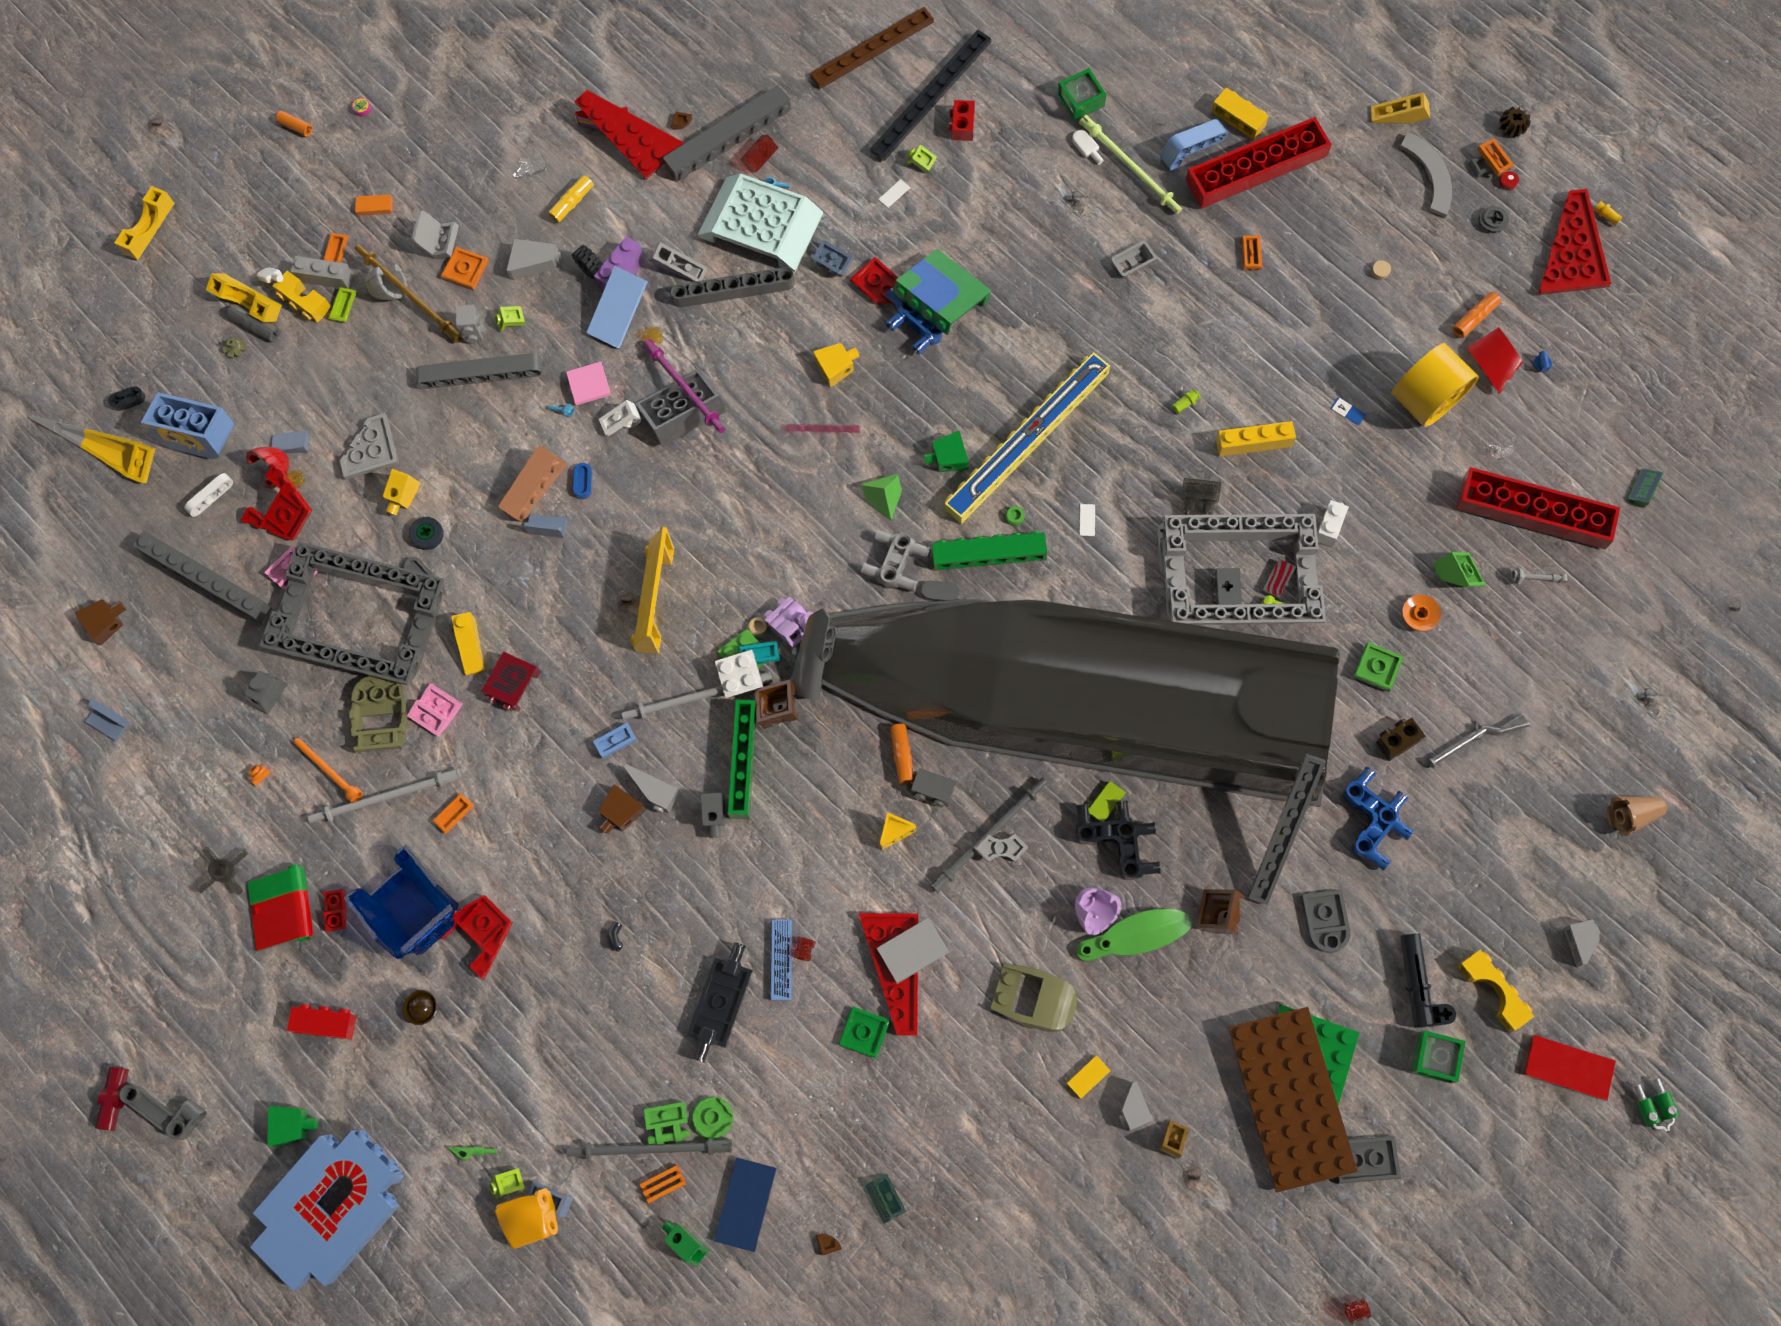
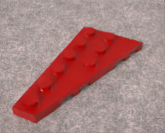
(900, 997)

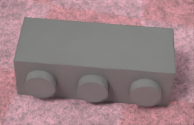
(322, 272)

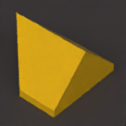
(895, 830)

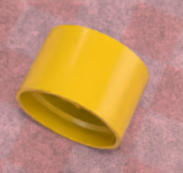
(1434, 384)

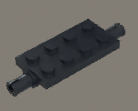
(720, 1002)

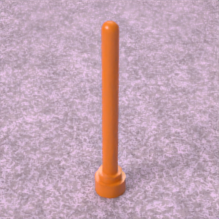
(352, 793)

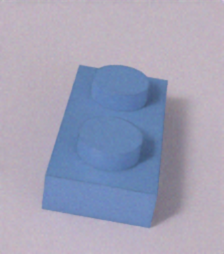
(615, 740)

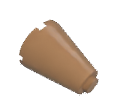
(1634, 812)

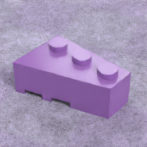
(626, 256)

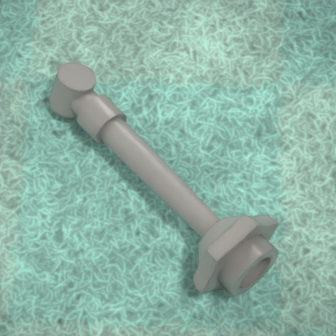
(1519, 575)

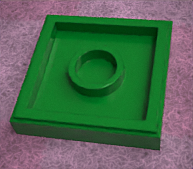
(864, 1032)

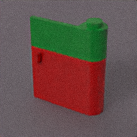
(280, 908)

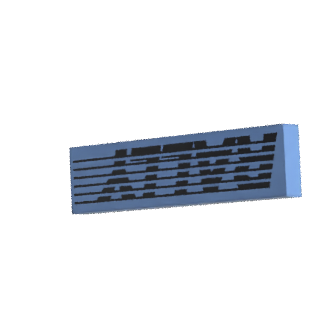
(781, 960)

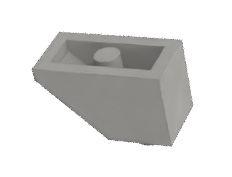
(1582, 940)
(1134, 1109)

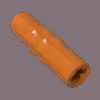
(1476, 314)
(902, 754)

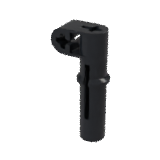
(1419, 987)

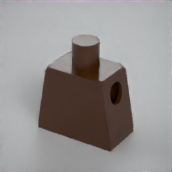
(101, 619)
(619, 810)

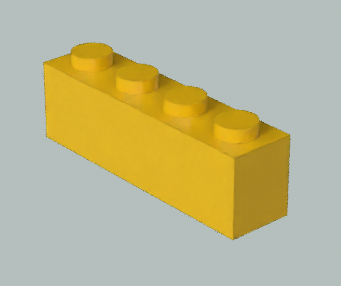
(1255, 438)

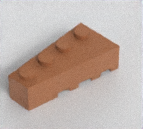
(532, 483)

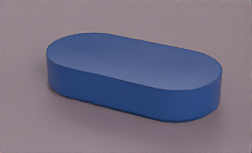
(582, 480)

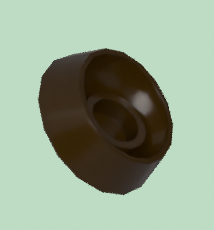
(420, 1007)

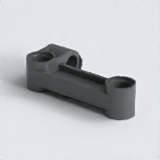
(188, 1115)

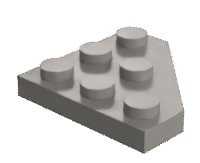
(370, 449)

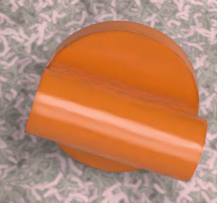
(258, 774)

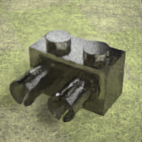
(1200, 490)

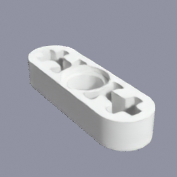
(208, 494)

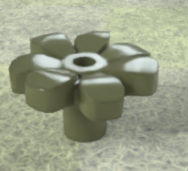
(234, 347)

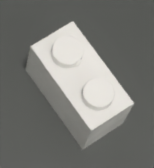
(1331, 523)

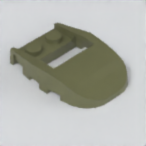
(373, 698)
(1054, 1004)

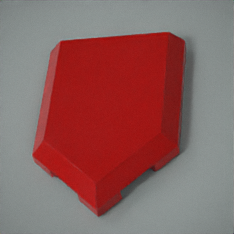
(875, 280)

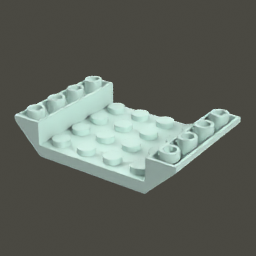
(762, 219)

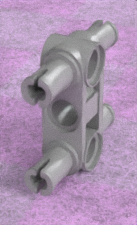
(896, 560)

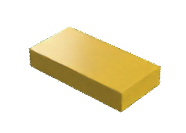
(1088, 1077)

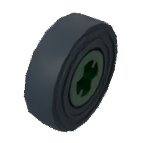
(419, 539)

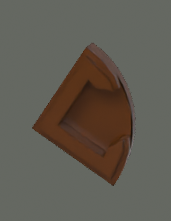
(681, 120)
(827, 1244)

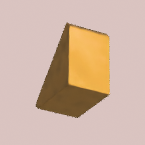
(1174, 1139)

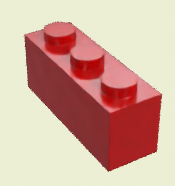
(321, 1022)

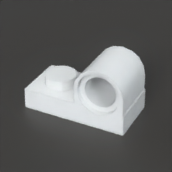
(623, 415)

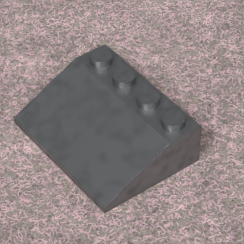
(673, 413)

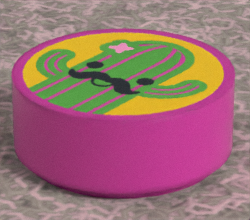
(361, 106)

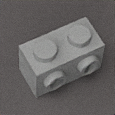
(469, 323)

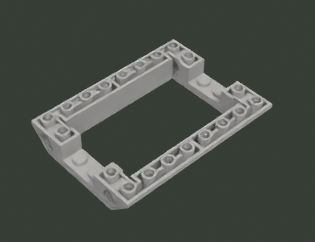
(1295, 527)

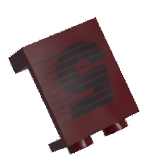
(509, 681)

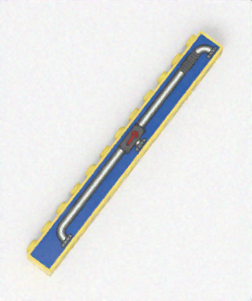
(1026, 438)

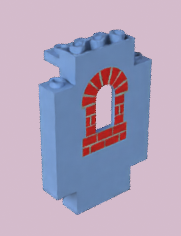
(301, 1235)

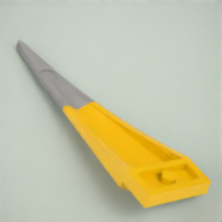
(123, 454)

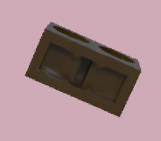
(1401, 740)

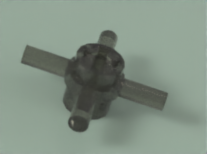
(225, 876)

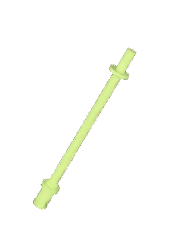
(1095, 131)

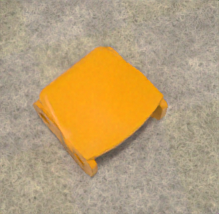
(528, 1218)

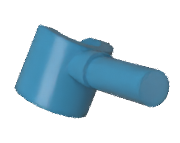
(771, 180)
(567, 410)

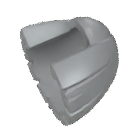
(381, 287)

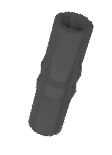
(255, 325)

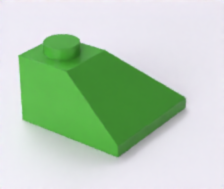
(1459, 570)

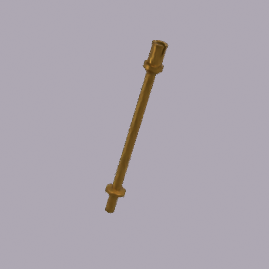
(445, 326)

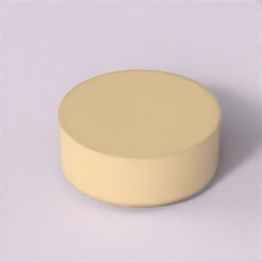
(1381, 270)
(758, 627)

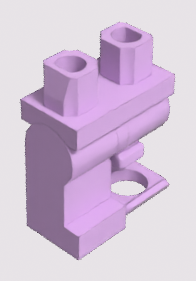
(785, 619)

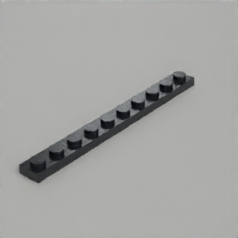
(930, 95)

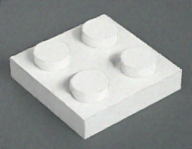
(739, 673)

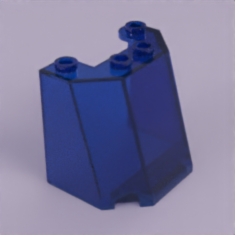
(407, 909)

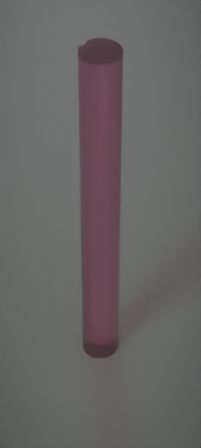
(823, 428)

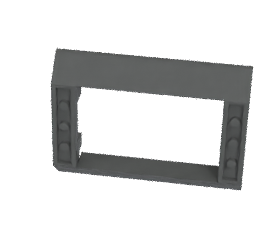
(300, 573)

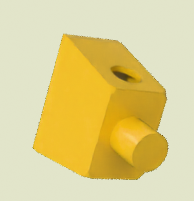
(835, 362)
(400, 491)

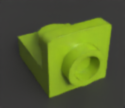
(921, 158)
(509, 317)
(506, 1183)

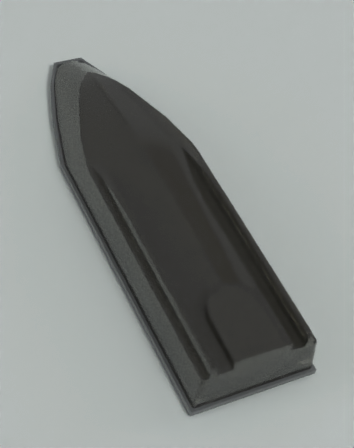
(1094, 689)

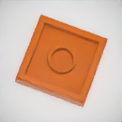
(464, 268)

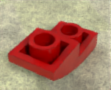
(336, 910)

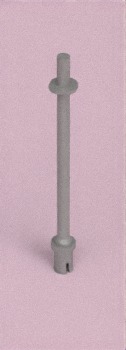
(643, 710)
(440, 779)

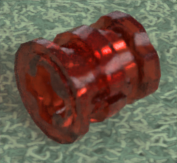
(1357, 1311)

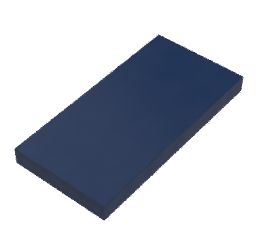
(745, 1204)

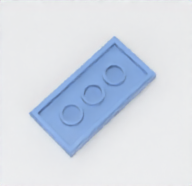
(617, 307)

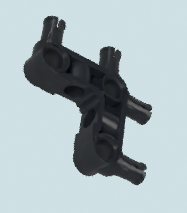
(1127, 844)

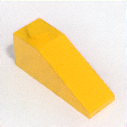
(1402, 110)
(468, 643)

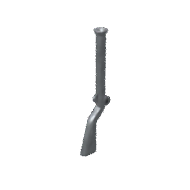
(1514, 724)

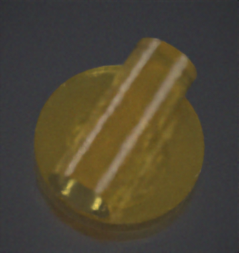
(654, 334)

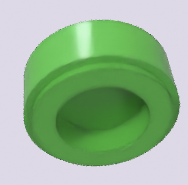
(1015, 515)

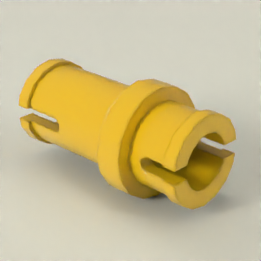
(1608, 213)

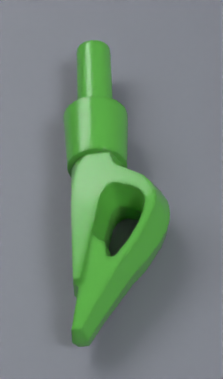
(479, 1151)

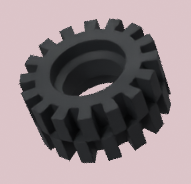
(587, 260)

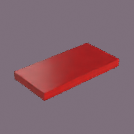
(1569, 1067)

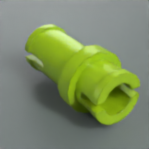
(1189, 399)

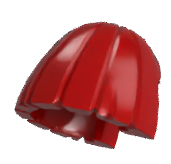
(269, 456)

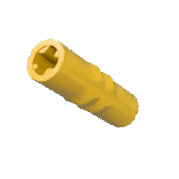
(570, 199)

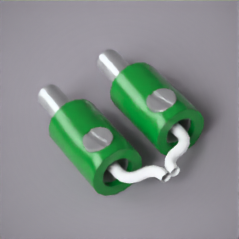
(1665, 1103)

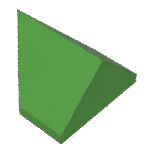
(883, 494)

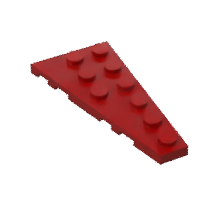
(633, 137)

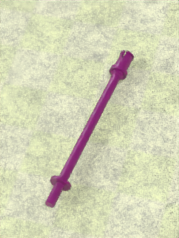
(657, 354)

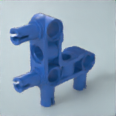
(915, 321)
(1373, 807)

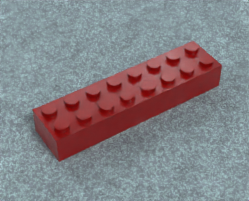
(1258, 162)
(1538, 508)

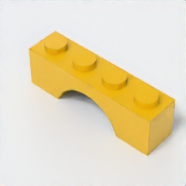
(155, 209)
(231, 289)
(1512, 1011)

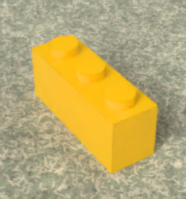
(1240, 113)

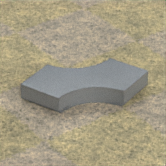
(991, 847)

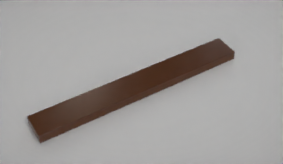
(871, 48)

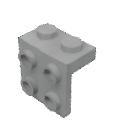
(434, 237)

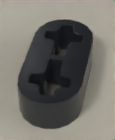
(126, 398)

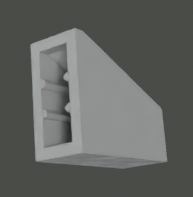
(532, 258)

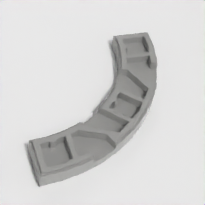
(1435, 169)

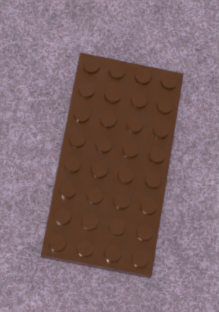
(1292, 1099)

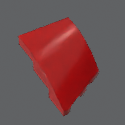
(1496, 358)

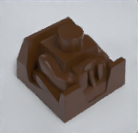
(775, 704)
(1220, 911)

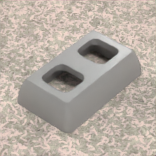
(1128, 255)

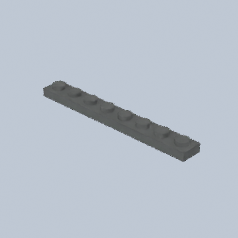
(1286, 828)

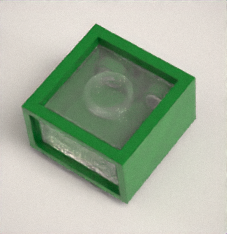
(1081, 94)
(1438, 1057)

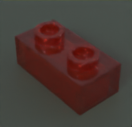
(759, 153)

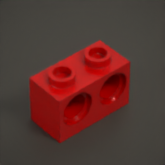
(963, 120)

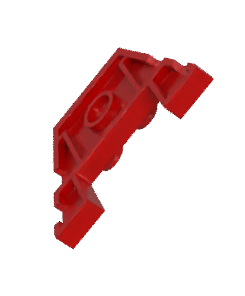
(286, 512)
(487, 927)

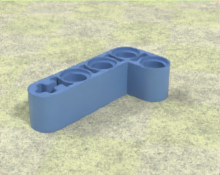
(1192, 141)

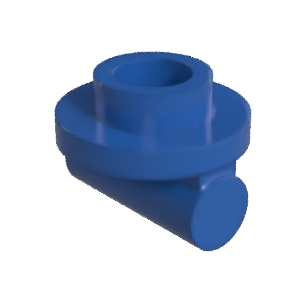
(1542, 362)

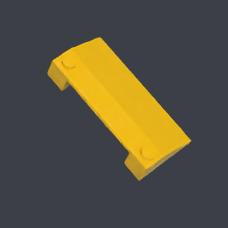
(659, 552)

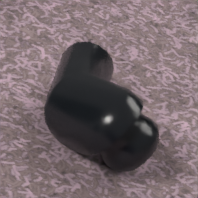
(612, 938)

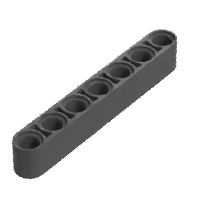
(726, 293)
(478, 371)

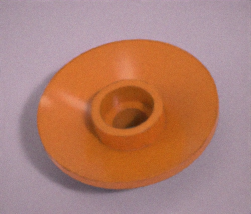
(1427, 607)

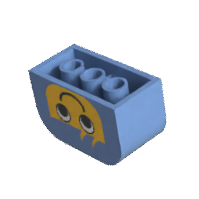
(188, 425)

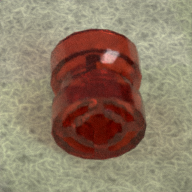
(803, 949)

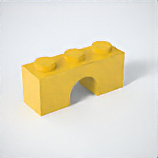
(312, 306)

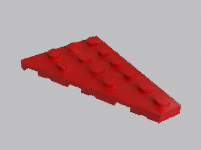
(1577, 251)

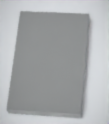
(913, 950)

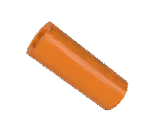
(294, 123)

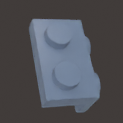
(833, 258)

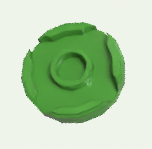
(712, 1117)

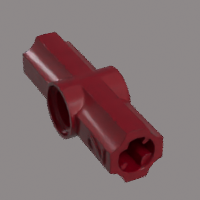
(109, 1099)

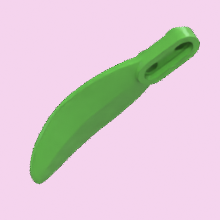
(1138, 934)

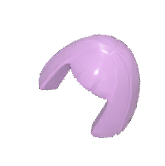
(1096, 909)

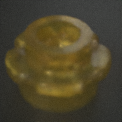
(300, 478)

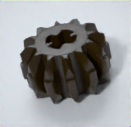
(1514, 121)

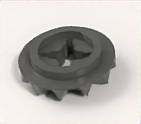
(1501, 218)

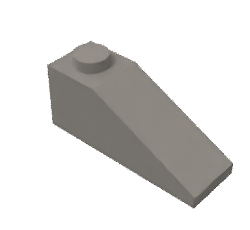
(677, 263)
(658, 793)

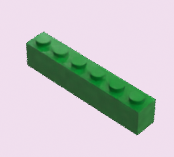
(989, 551)
(742, 760)

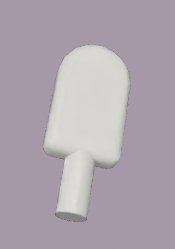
(1086, 145)
(270, 274)

